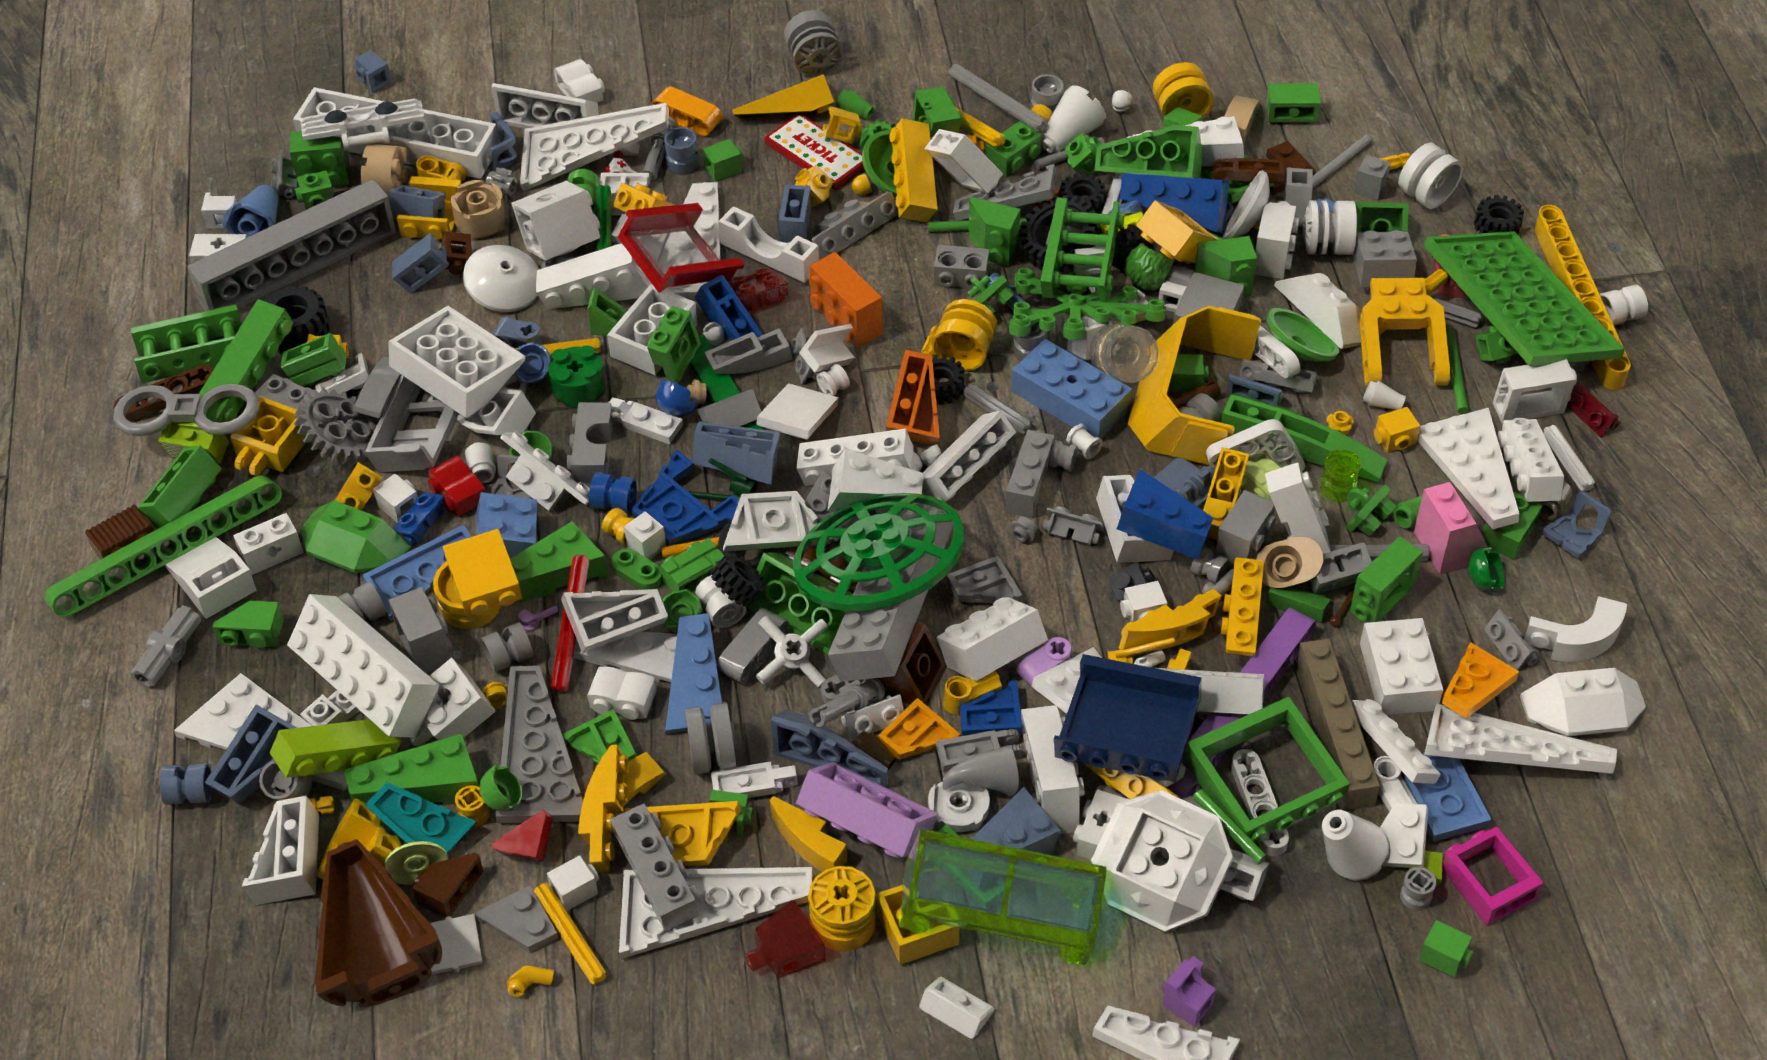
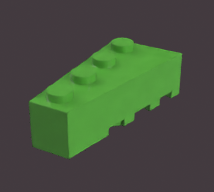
(430, 771)

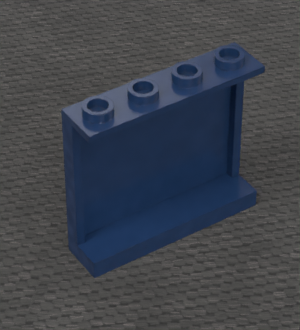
(1129, 718)

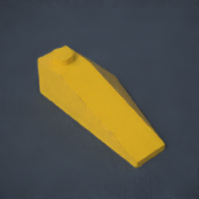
(803, 97)

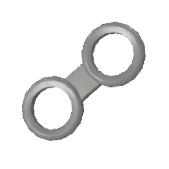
(186, 409)

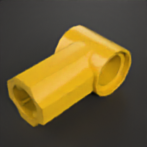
(968, 690)

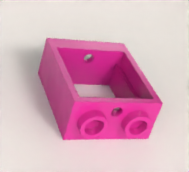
(1505, 902)

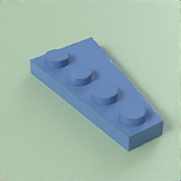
(412, 569)
(693, 673)

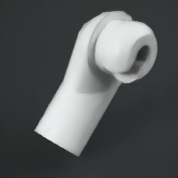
(1151, 659)

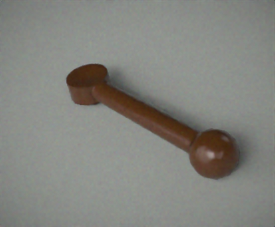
(1335, 620)

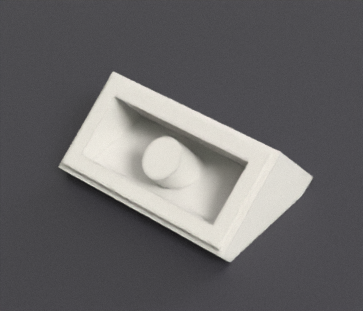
(955, 1007)

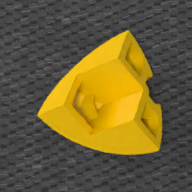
(365, 827)

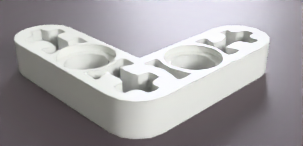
(1261, 440)

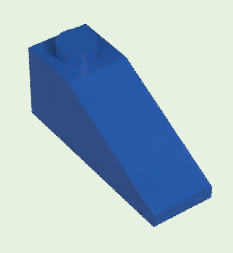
(725, 308)

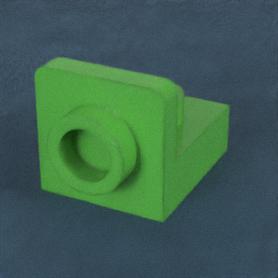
(746, 813)

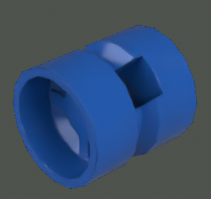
(612, 492)

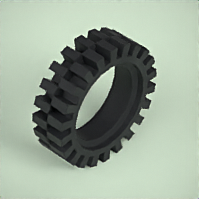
(1042, 219)

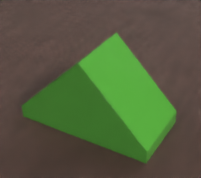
(603, 313)

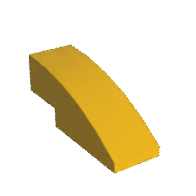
(808, 836)

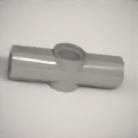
(165, 646)

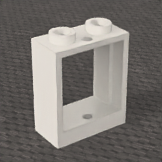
(964, 161)
(1525, 378)

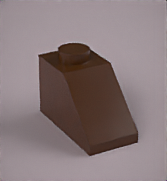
(447, 883)

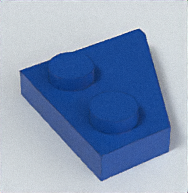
(992, 712)

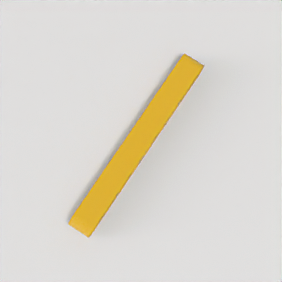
(1571, 269)

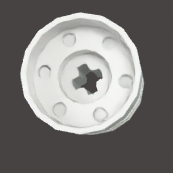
(1330, 227)

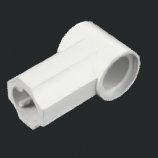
(1393, 787)

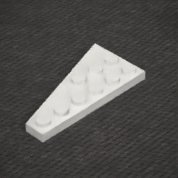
(225, 713)

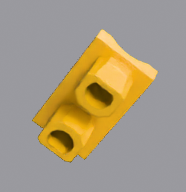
(358, 487)

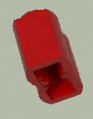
(457, 485)

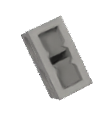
(958, 264)
(1341, 568)

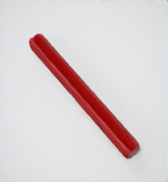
(567, 638)

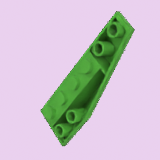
(1310, 436)

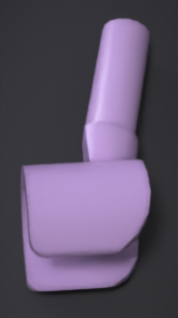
(531, 621)

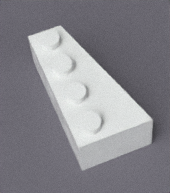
(1052, 777)

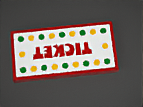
(806, 146)

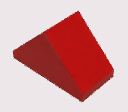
(527, 839)

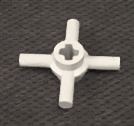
(795, 660)

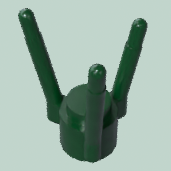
(739, 485)

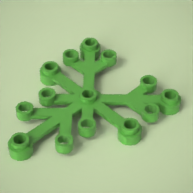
(1076, 306)

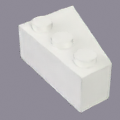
(1298, 505)
(1126, 547)

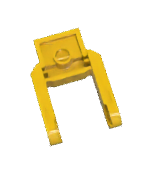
(1403, 305)

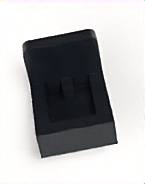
(1128, 577)

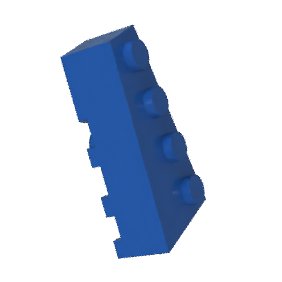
(1199, 198)

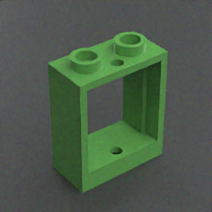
(1386, 581)

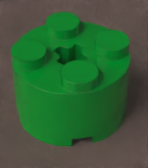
(576, 375)

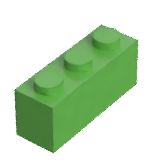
(180, 486)

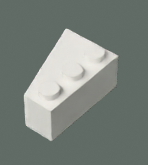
(863, 477)
(611, 616)
(288, 855)

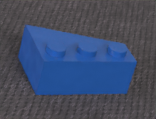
(1164, 517)

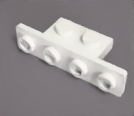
(539, 476)

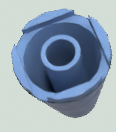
(253, 212)

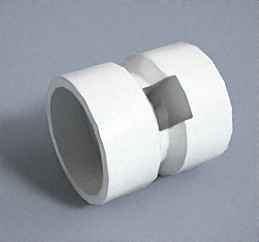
(1625, 304)
(721, 610)

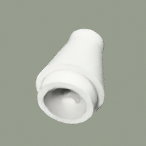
(1382, 396)

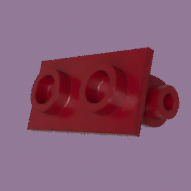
(1591, 410)

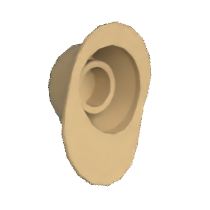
(1290, 562)

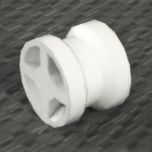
(833, 380)

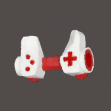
(618, 165)

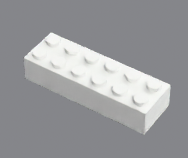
(363, 666)

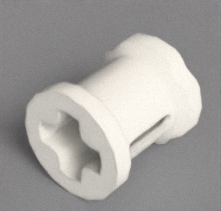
(1086, 442)

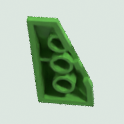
(1162, 152)

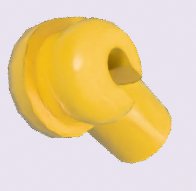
(526, 977)

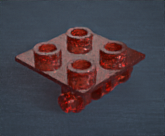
(763, 282)

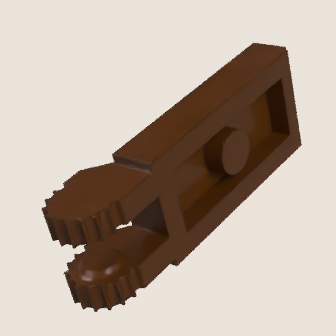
(1246, 169)

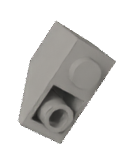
(1298, 190)

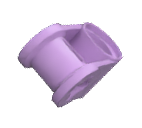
(1044, 659)

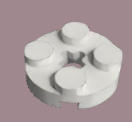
(959, 818)

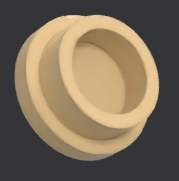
(698, 391)

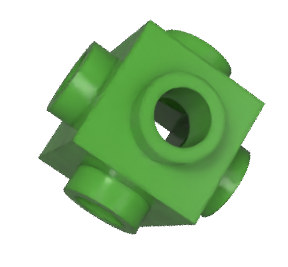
(1082, 153)
(314, 189)
(1494, 346)

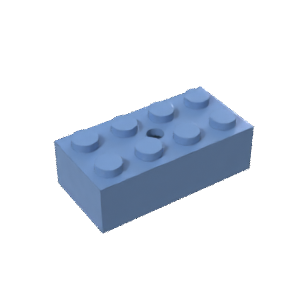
(1071, 389)

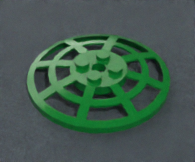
(861, 550)

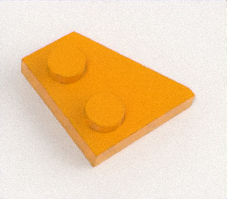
(915, 731)

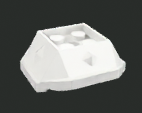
(1189, 880)

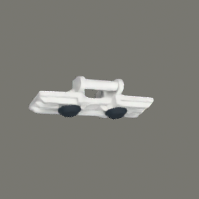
(344, 122)

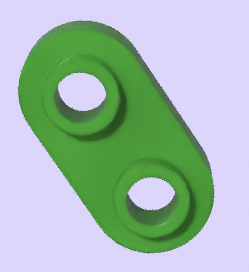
(634, 569)

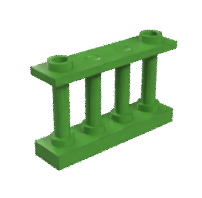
(1060, 236)
(184, 331)

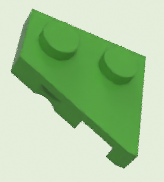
(598, 735)

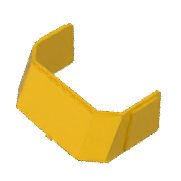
(1153, 413)

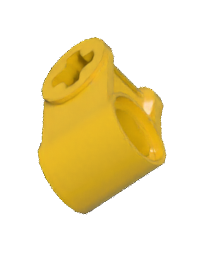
(437, 168)

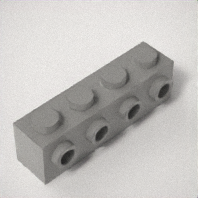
(655, 867)

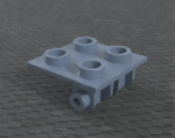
(1187, 480)

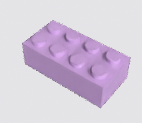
(864, 808)

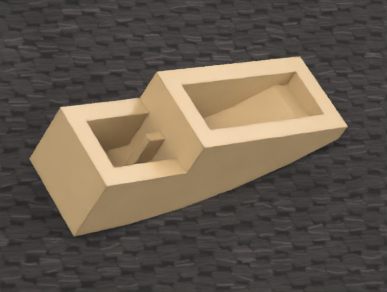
(1244, 111)

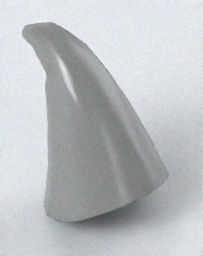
(990, 769)

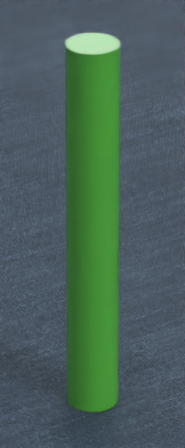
(1230, 827)

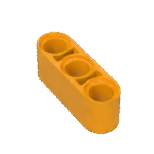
(690, 110)

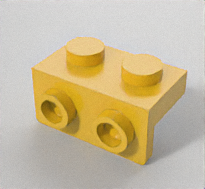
(638, 198)

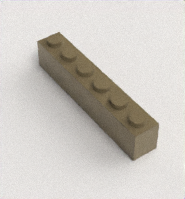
(1337, 722)

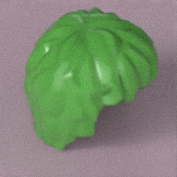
(1147, 267)

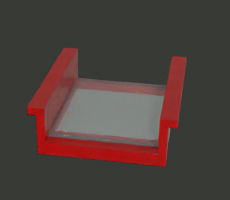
(670, 247)

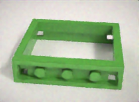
(1245, 728)

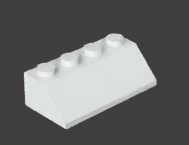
(534, 108)

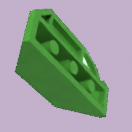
(351, 538)

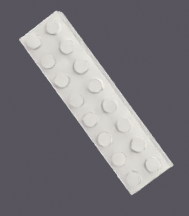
(439, 135)

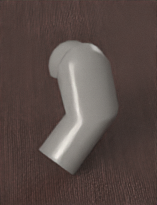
(1222, 586)

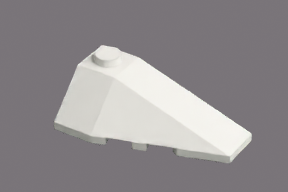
(504, 413)

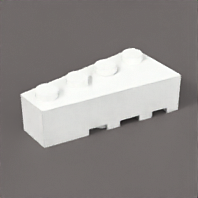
(1219, 139)
(608, 270)

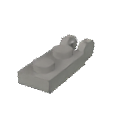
(958, 749)

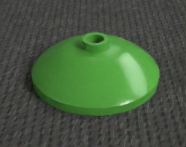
(878, 161)
(1301, 336)

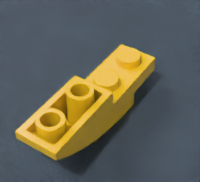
(1182, 623)
(601, 801)

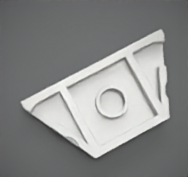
(770, 522)

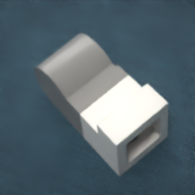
(1175, 286)

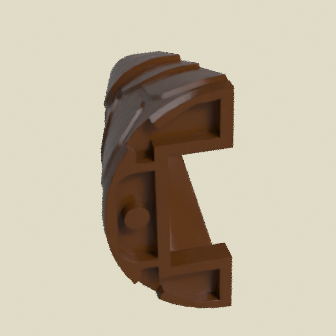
(369, 933)

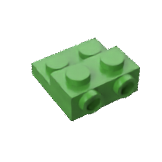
(674, 343)

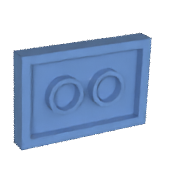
(1451, 802)

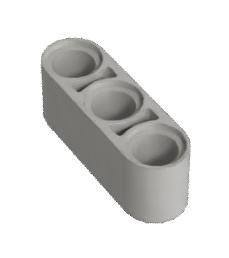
(750, 648)

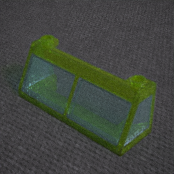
(1002, 893)

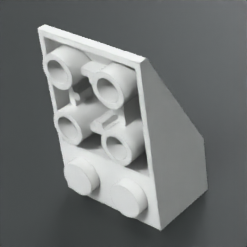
(212, 576)

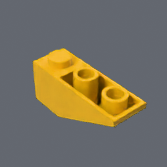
(1225, 487)

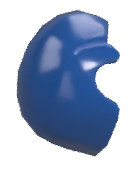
(674, 399)

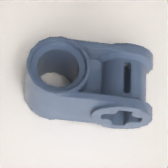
(517, 332)

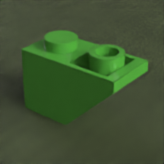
(251, 625)

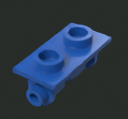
(425, 509)

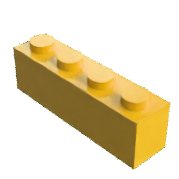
(913, 170)

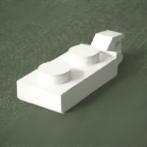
(646, 420)
(755, 779)

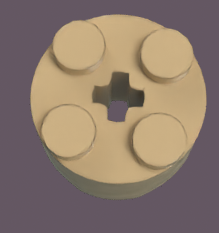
(385, 166)
(478, 209)

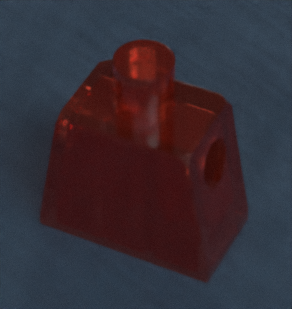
(786, 943)

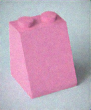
(1447, 528)

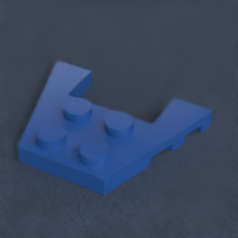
(677, 509)

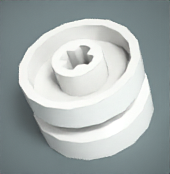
(1430, 175)

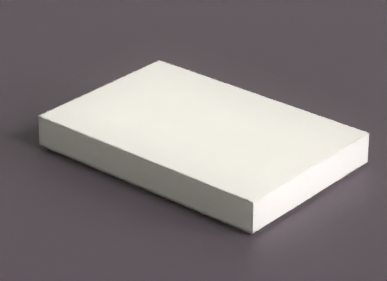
(797, 411)

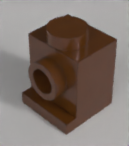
(457, 255)

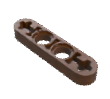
(195, 375)

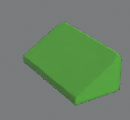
(1299, 600)

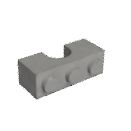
(591, 425)
(1026, 479)

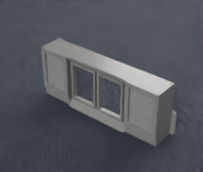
(408, 450)

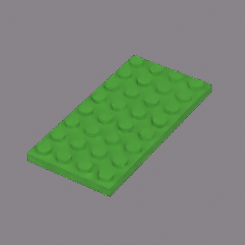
(1523, 298)

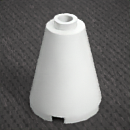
(1072, 116)
(1353, 845)

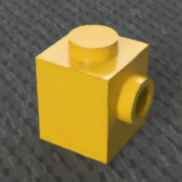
(1397, 430)

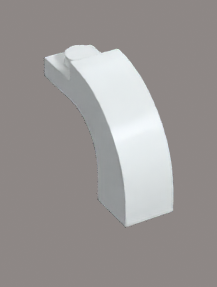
(1579, 641)

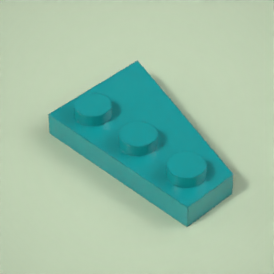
(418, 819)

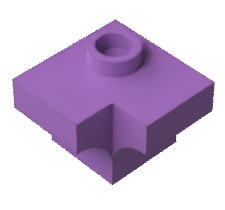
(1188, 993)

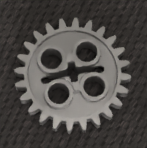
(334, 426)

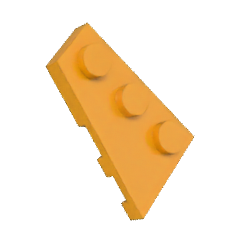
(1477, 681)

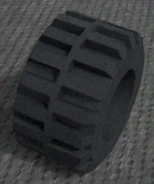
(306, 311)

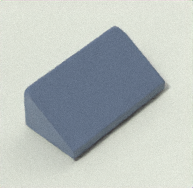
(1254, 390)

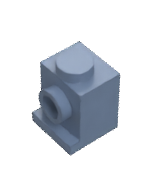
(372, 70)

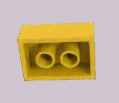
(1173, 232)

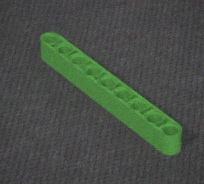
(150, 546)

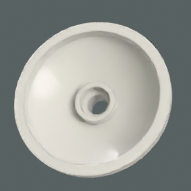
(1249, 208)
(498, 287)

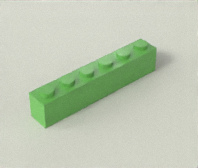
(247, 357)

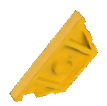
(696, 828)

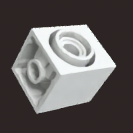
(556, 220)

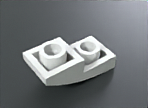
(329, 710)

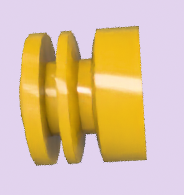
(965, 333)
(842, 908)

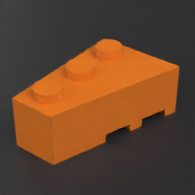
(915, 400)

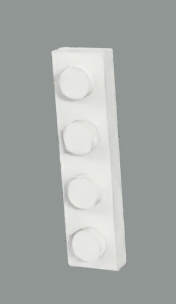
(1394, 742)

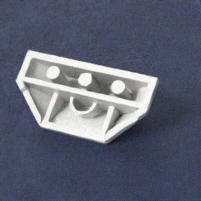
(1325, 307)
(1584, 702)

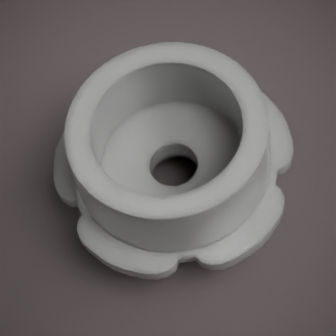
(1023, 529)

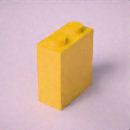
(482, 572)

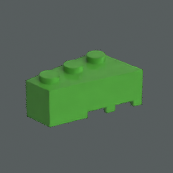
(549, 562)

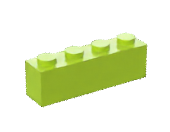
(330, 747)

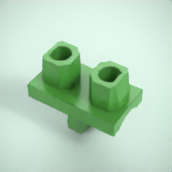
(998, 289)
(1364, 519)

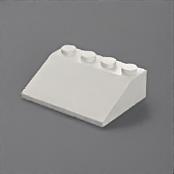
(454, 360)

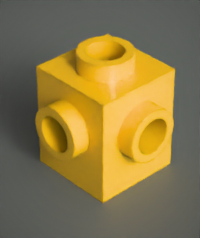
(818, 181)

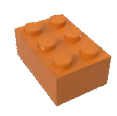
(846, 299)

